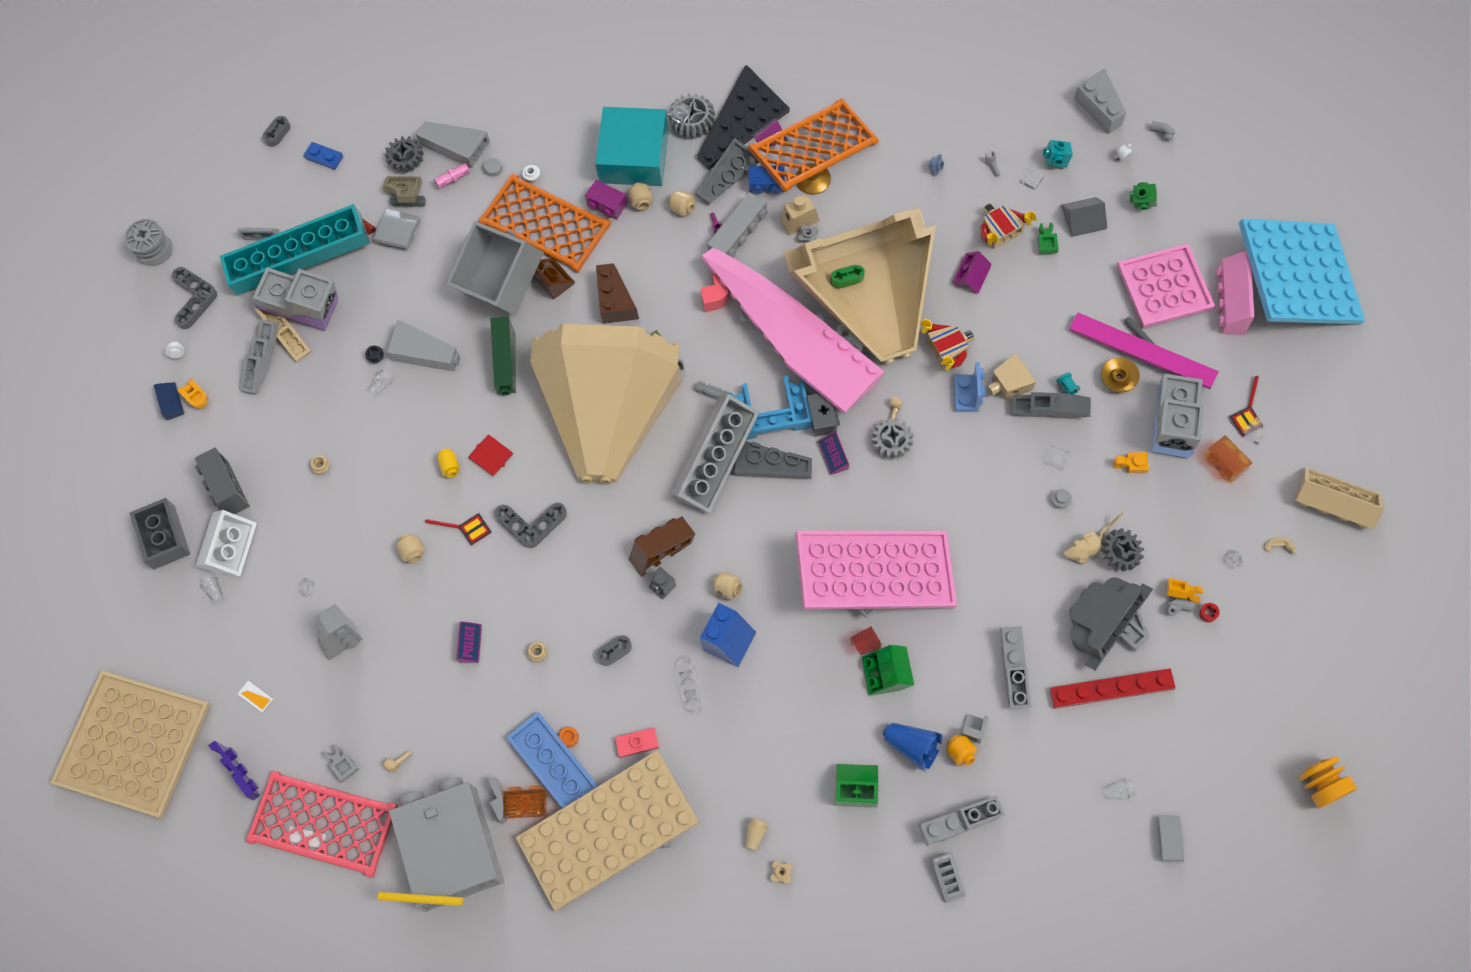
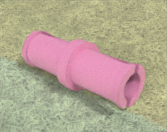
(451, 175)

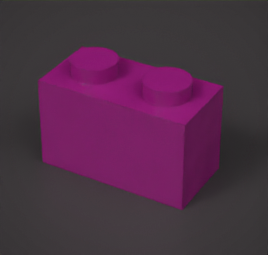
(606, 199)

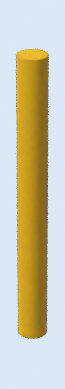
(419, 898)

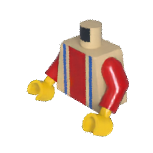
(1003, 224)
(947, 343)

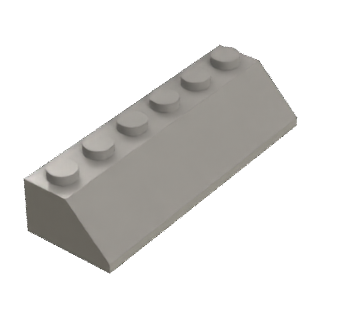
(715, 453)

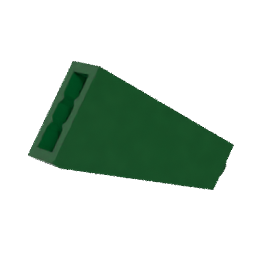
(503, 355)

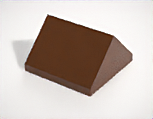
(552, 277)

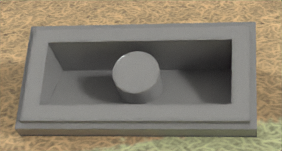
(256, 233)

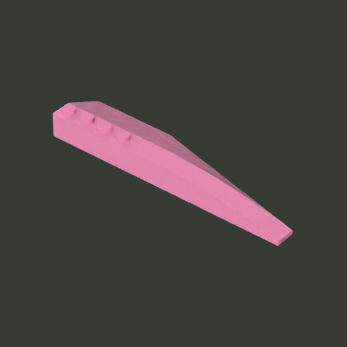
(797, 334)

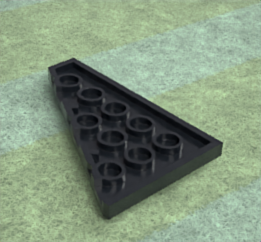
(744, 115)

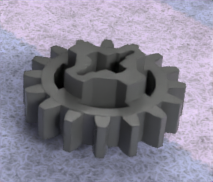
(404, 154)
(1122, 549)

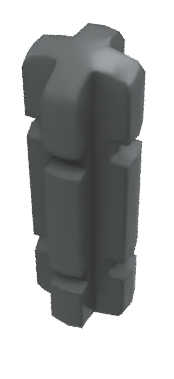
(420, 201)

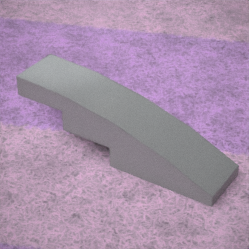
(261, 351)

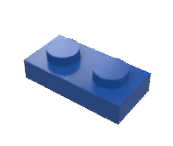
(323, 155)

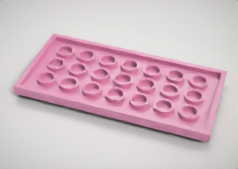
(875, 570)

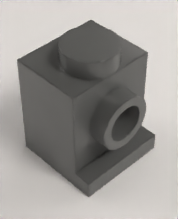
(662, 582)

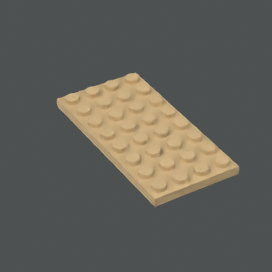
(607, 830)

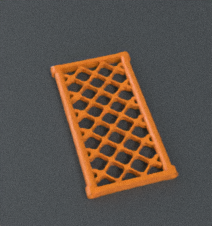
(806, 124)
(550, 200)

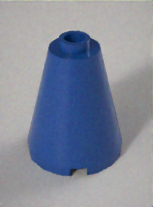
(914, 743)

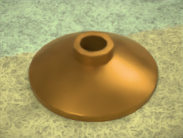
(815, 184)
(1123, 368)

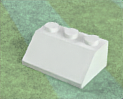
(226, 543)

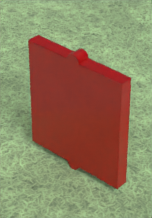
(490, 455)

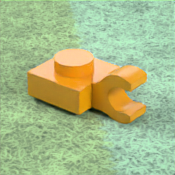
(1134, 461)
(1181, 589)

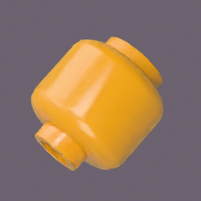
(961, 750)

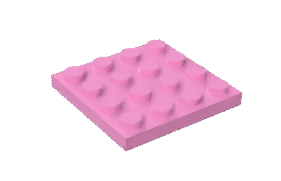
(1165, 285)

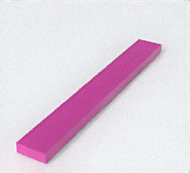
(1142, 350)

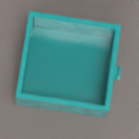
(632, 146)

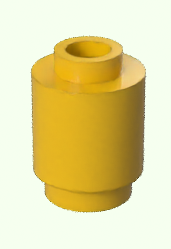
(448, 463)

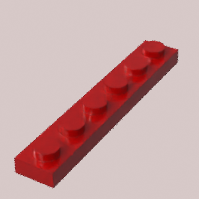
(1112, 688)

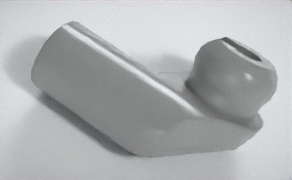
(1163, 127)
(1177, 605)

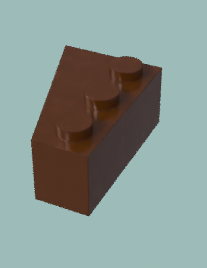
(614, 297)

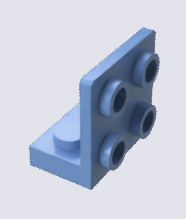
(969, 390)

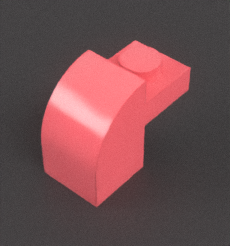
(715, 296)

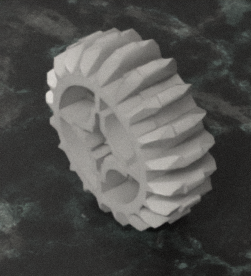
(697, 120)

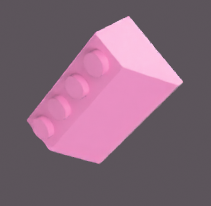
(1235, 294)

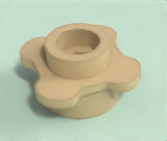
(776, 876)

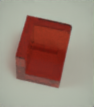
(866, 641)

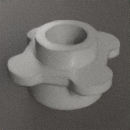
(807, 238)

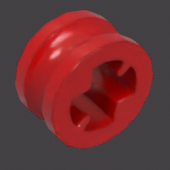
(1213, 608)

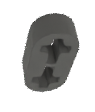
(276, 131)
(617, 654)

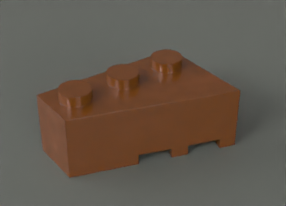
(660, 543)

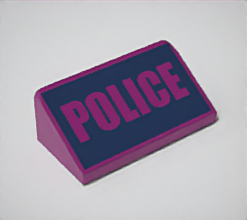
(833, 453)
(469, 642)

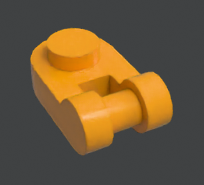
(196, 398)

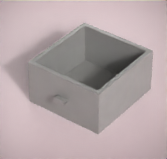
(495, 267)

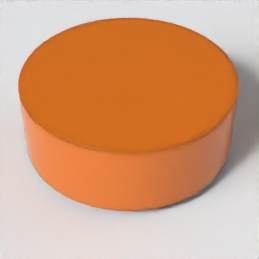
(569, 736)

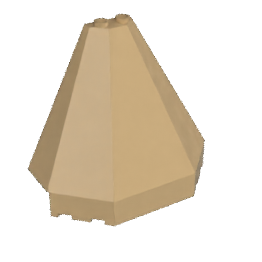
(889, 302)
(604, 391)

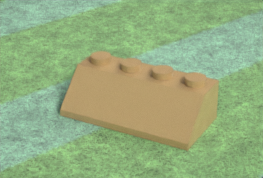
(1339, 498)

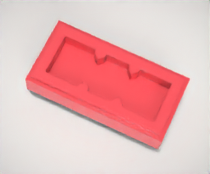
(637, 742)

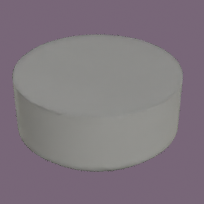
(493, 167)

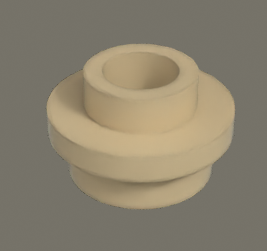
(318, 460)
(535, 646)

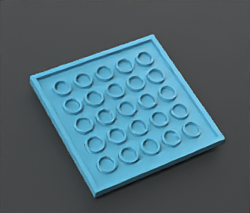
(1301, 272)

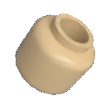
(640, 196)
(682, 202)
(410, 548)
(727, 585)

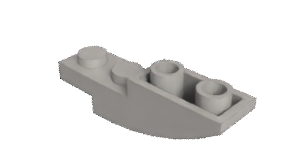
(1015, 667)
(961, 821)

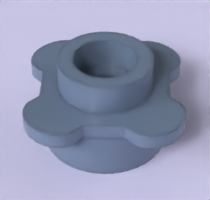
(936, 164)

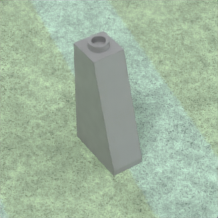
(455, 142)
(421, 349)

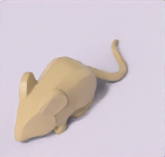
(1089, 545)

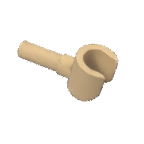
(896, 403)
(392, 765)

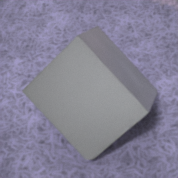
(974, 728)

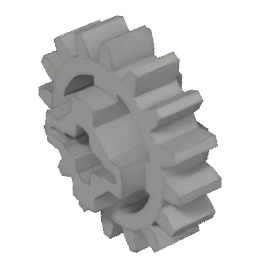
(899, 433)

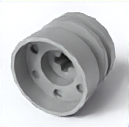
(148, 242)

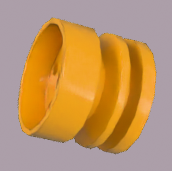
(1328, 782)

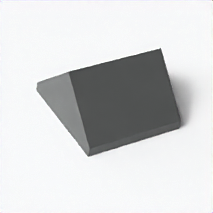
(1085, 216)

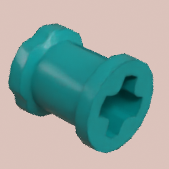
(1068, 384)

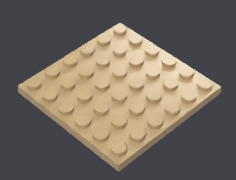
(130, 744)

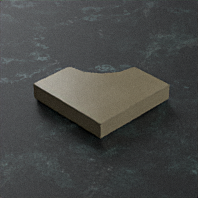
(404, 187)

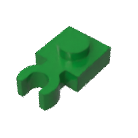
(1046, 241)

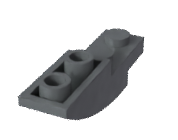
(1051, 404)

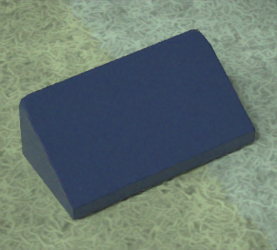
(169, 400)

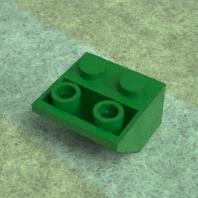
(887, 670)
(857, 785)

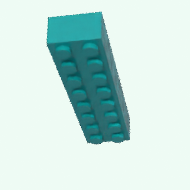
(295, 248)

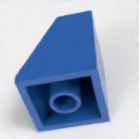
(727, 635)

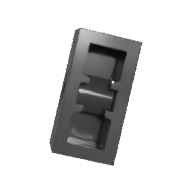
(822, 423)

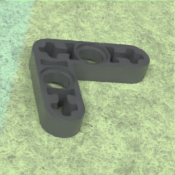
(199, 297)
(533, 529)

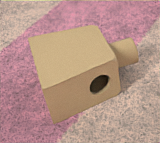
(798, 213)
(1011, 379)

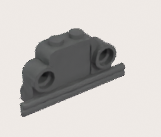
(1103, 616)

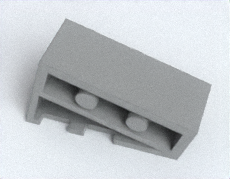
(1101, 101)
(336, 632)

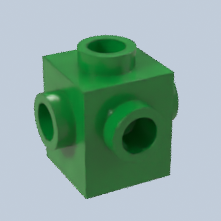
(1144, 195)

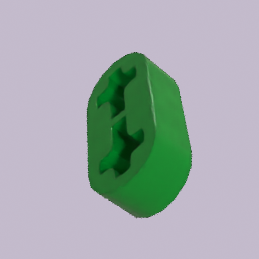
(847, 276)

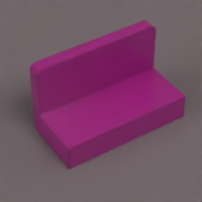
(972, 271)

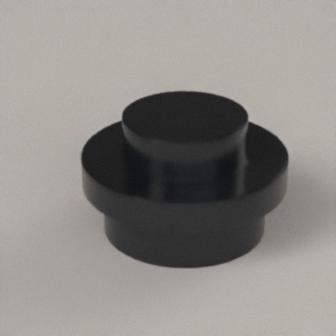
(374, 354)

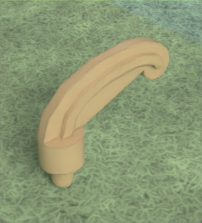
(1277, 542)

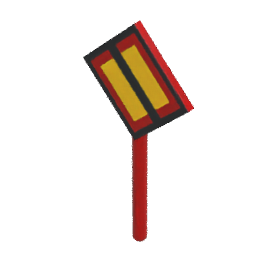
(1246, 416)
(473, 529)

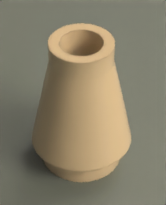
(755, 833)

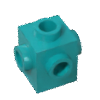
(1058, 153)

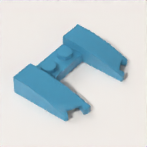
(795, 417)

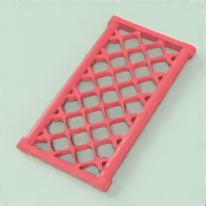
(276, 776)

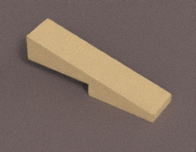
(287, 335)

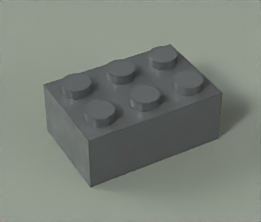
(221, 482)
(159, 533)

